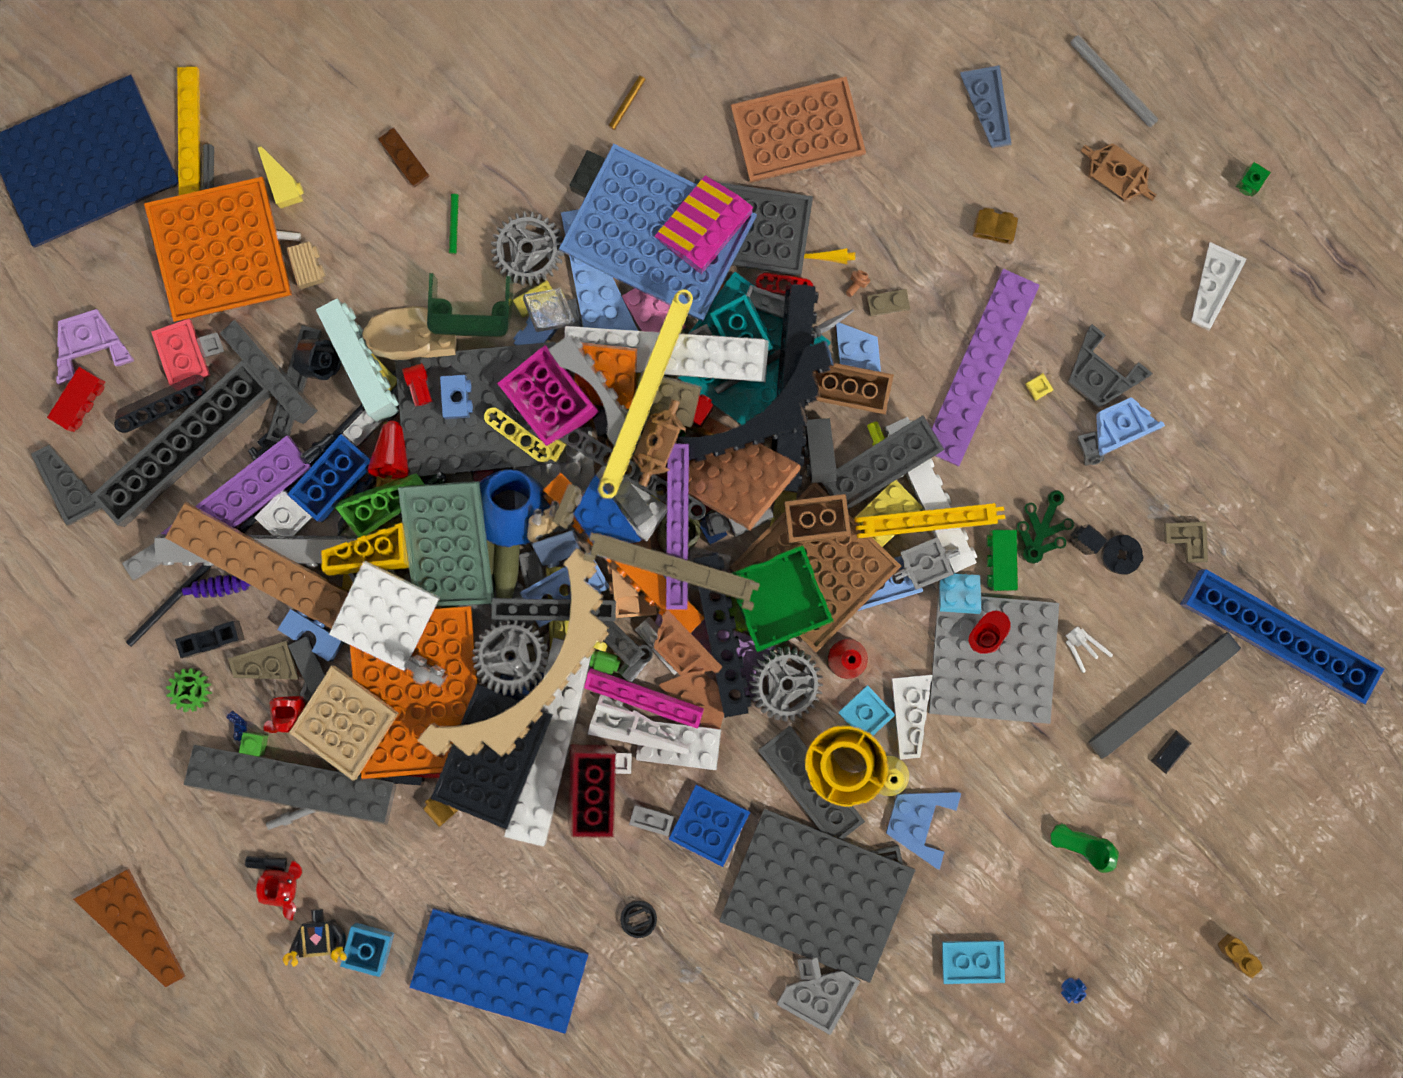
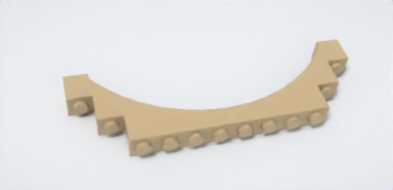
(504, 729)

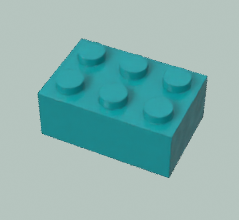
(741, 320)

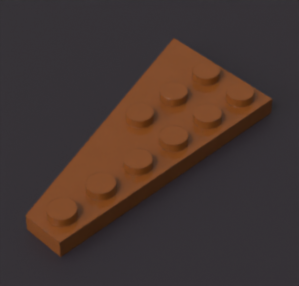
(128, 918)

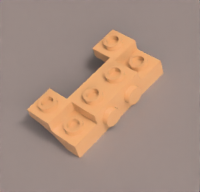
(627, 599)

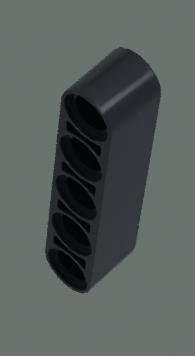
(155, 411)

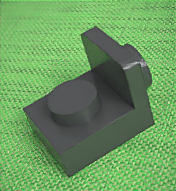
(1089, 447)

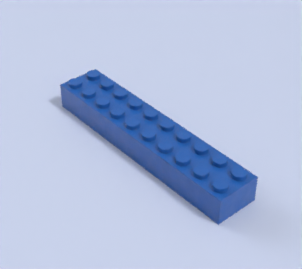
(1282, 636)

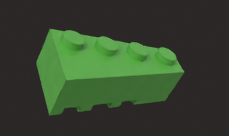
(375, 506)

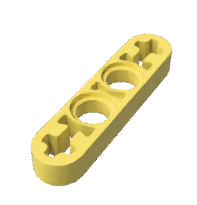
(517, 435)

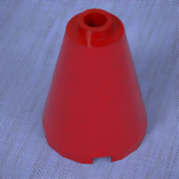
(389, 453)
(839, 656)

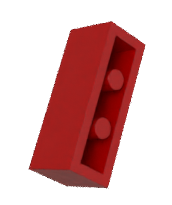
(76, 400)

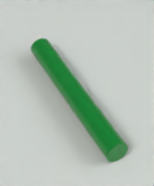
(453, 224)

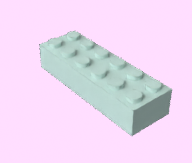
(358, 361)

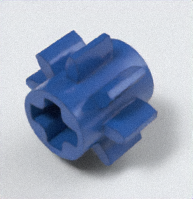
(1073, 990)

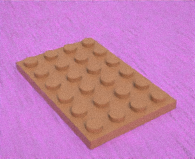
(798, 129)
(741, 481)

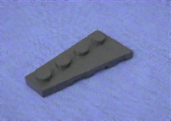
(64, 485)

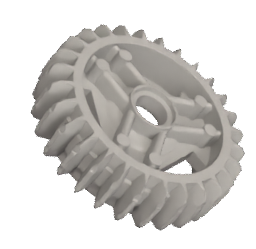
(522, 263)
(520, 668)
(777, 671)

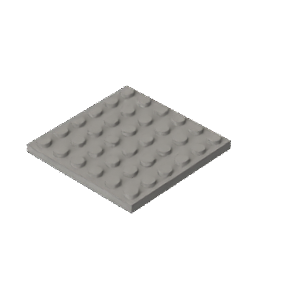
(1003, 684)

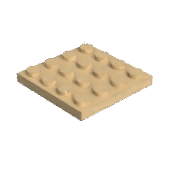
(343, 722)

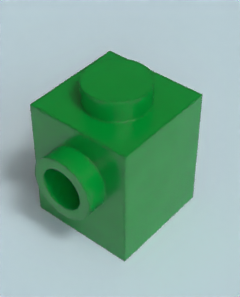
(1252, 179)

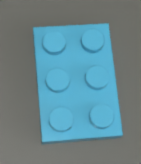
(973, 962)

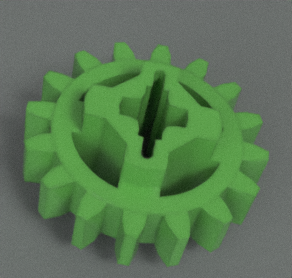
(194, 695)

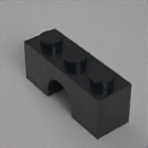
(210, 639)

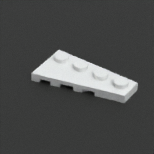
(910, 709)

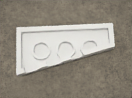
(1217, 279)

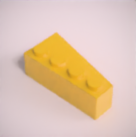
(383, 549)

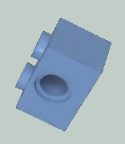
(449, 386)

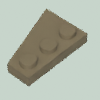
(265, 663)

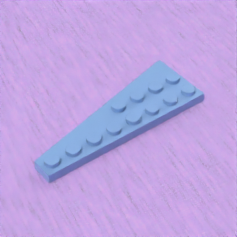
(597, 293)

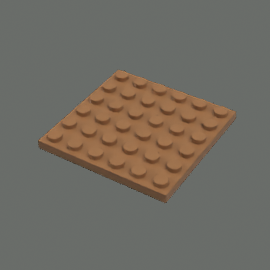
(844, 568)

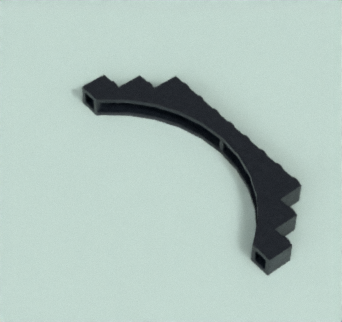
(781, 416)

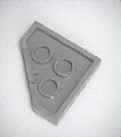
(820, 1000)

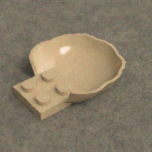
(405, 335)

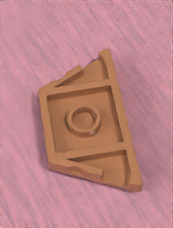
(682, 649)
(699, 691)

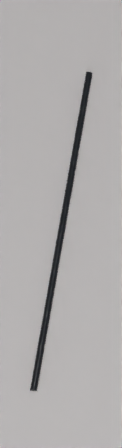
(243, 528)

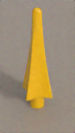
(838, 256)

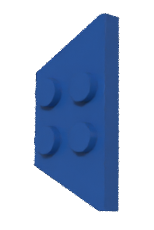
(603, 516)

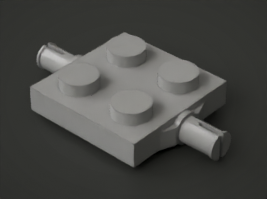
(926, 563)

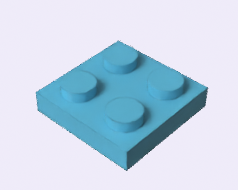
(960, 594)
(866, 711)

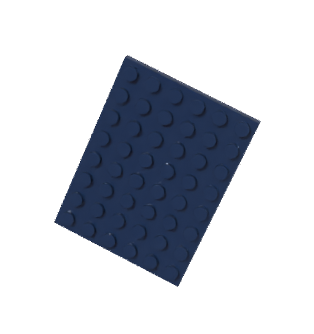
(84, 161)

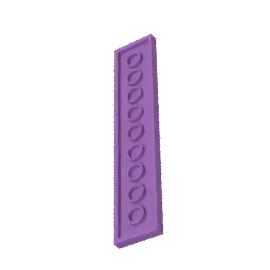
(982, 364)

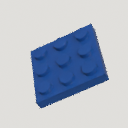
(709, 825)

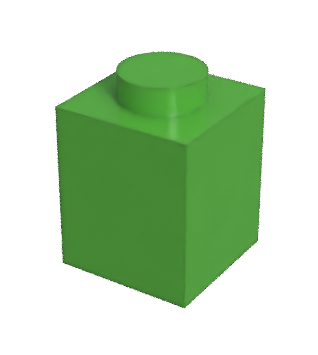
(253, 743)

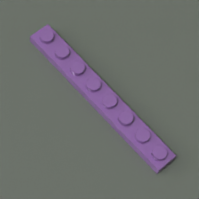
(677, 521)

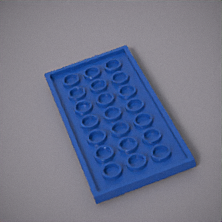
(499, 970)

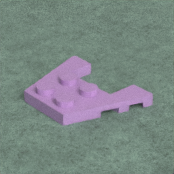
(83, 336)

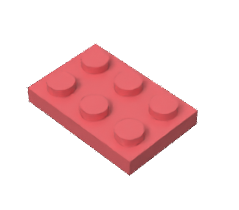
(180, 351)

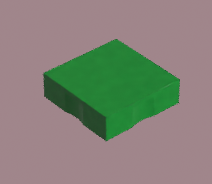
(786, 599)

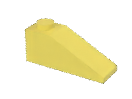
(283, 185)

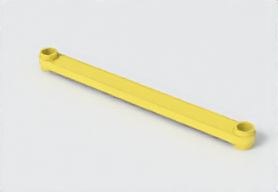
(645, 393)

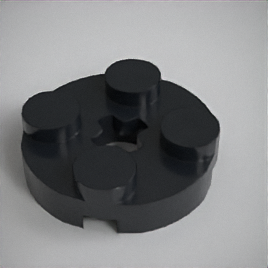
(1133, 557)

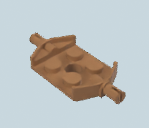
(1103, 170)
(654, 458)

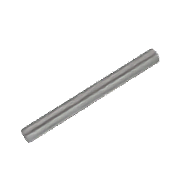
(1114, 81)

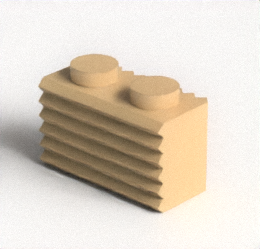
(305, 265)

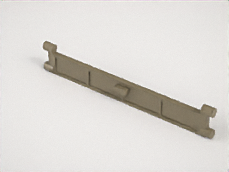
(672, 567)

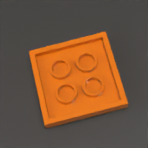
(617, 366)

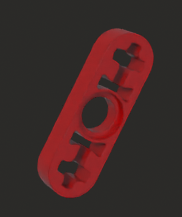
(770, 278)

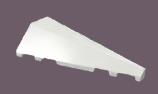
(619, 723)

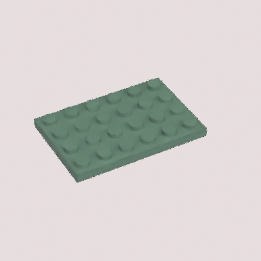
(447, 542)

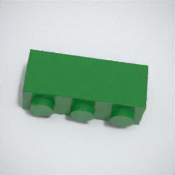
(1002, 560)

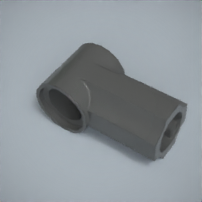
(631, 673)

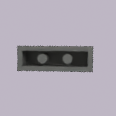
(820, 451)

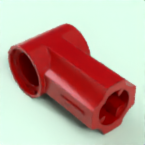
(417, 381)

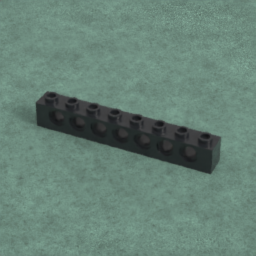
(730, 705)

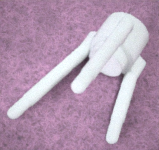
(1078, 637)

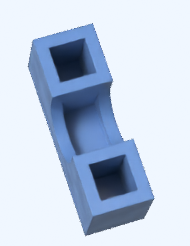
(297, 623)

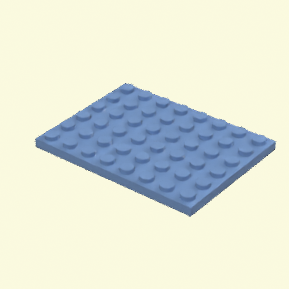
(619, 226)

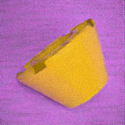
(835, 783)

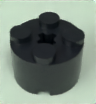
(316, 359)

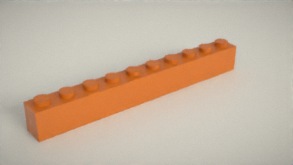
(649, 583)

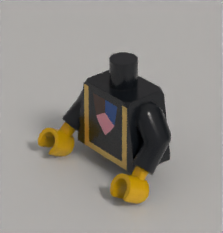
(317, 939)

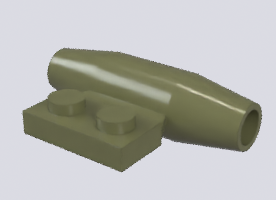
(504, 566)

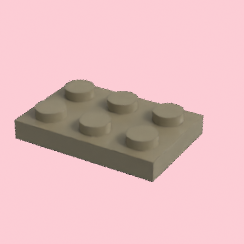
(681, 391)

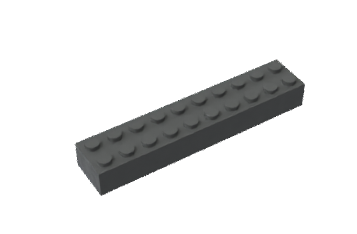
(181, 445)
(289, 784)

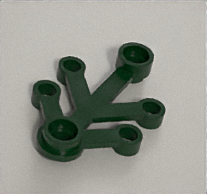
(1042, 529)

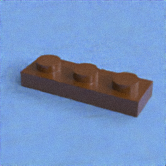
(403, 157)

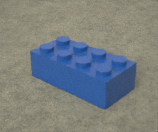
(330, 478)

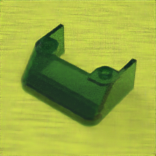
(442, 321)

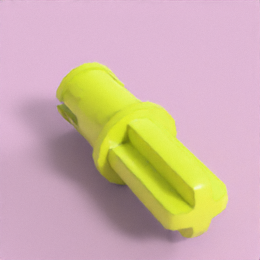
(875, 432)

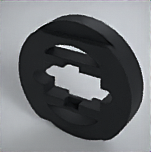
(631, 931)

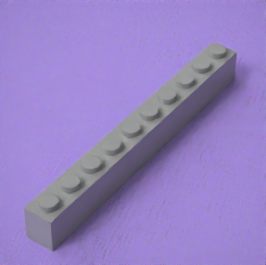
(297, 548)

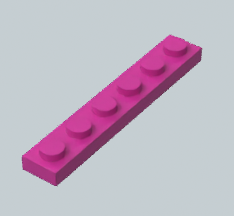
(644, 698)

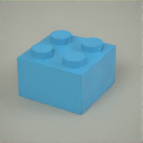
(367, 949)

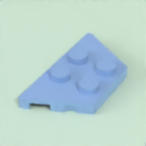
(857, 348)
(1123, 425)

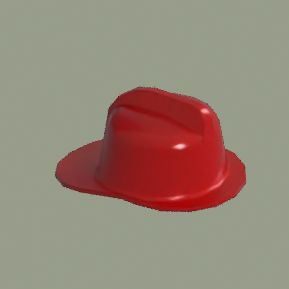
(989, 632)

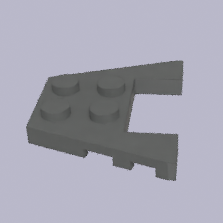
(1096, 378)

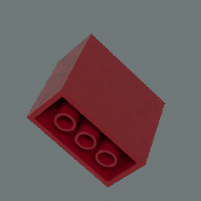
(591, 790)

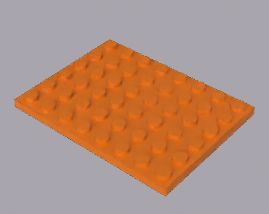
(444, 642)

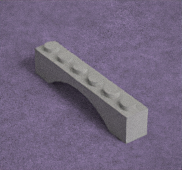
(571, 356)

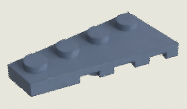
(988, 99)

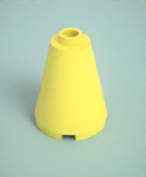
(898, 769)

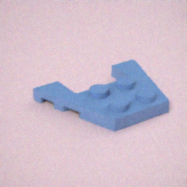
(912, 819)

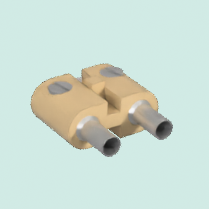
(541, 526)

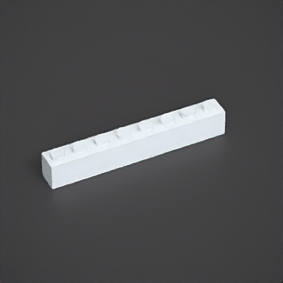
(931, 497)

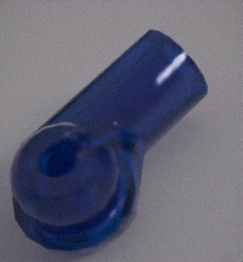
(240, 725)

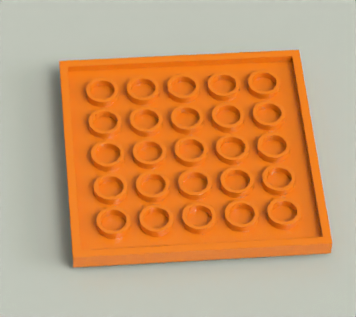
(218, 249)

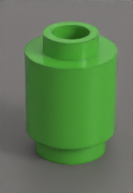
(604, 662)

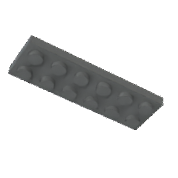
(885, 462)
(787, 757)

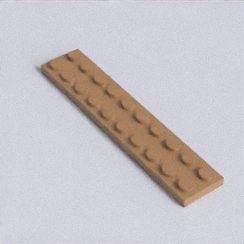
(257, 564)

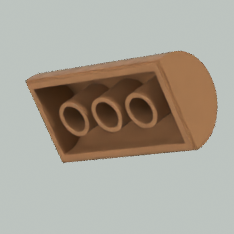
(855, 388)

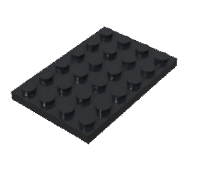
(486, 782)

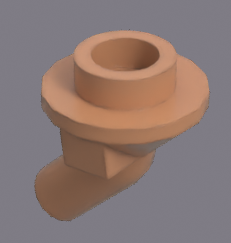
(860, 280)

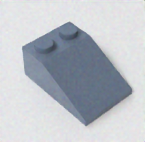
(556, 548)

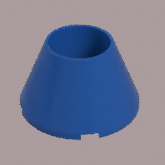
(504, 526)

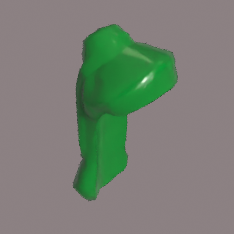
(1098, 851)

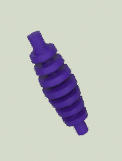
(215, 586)

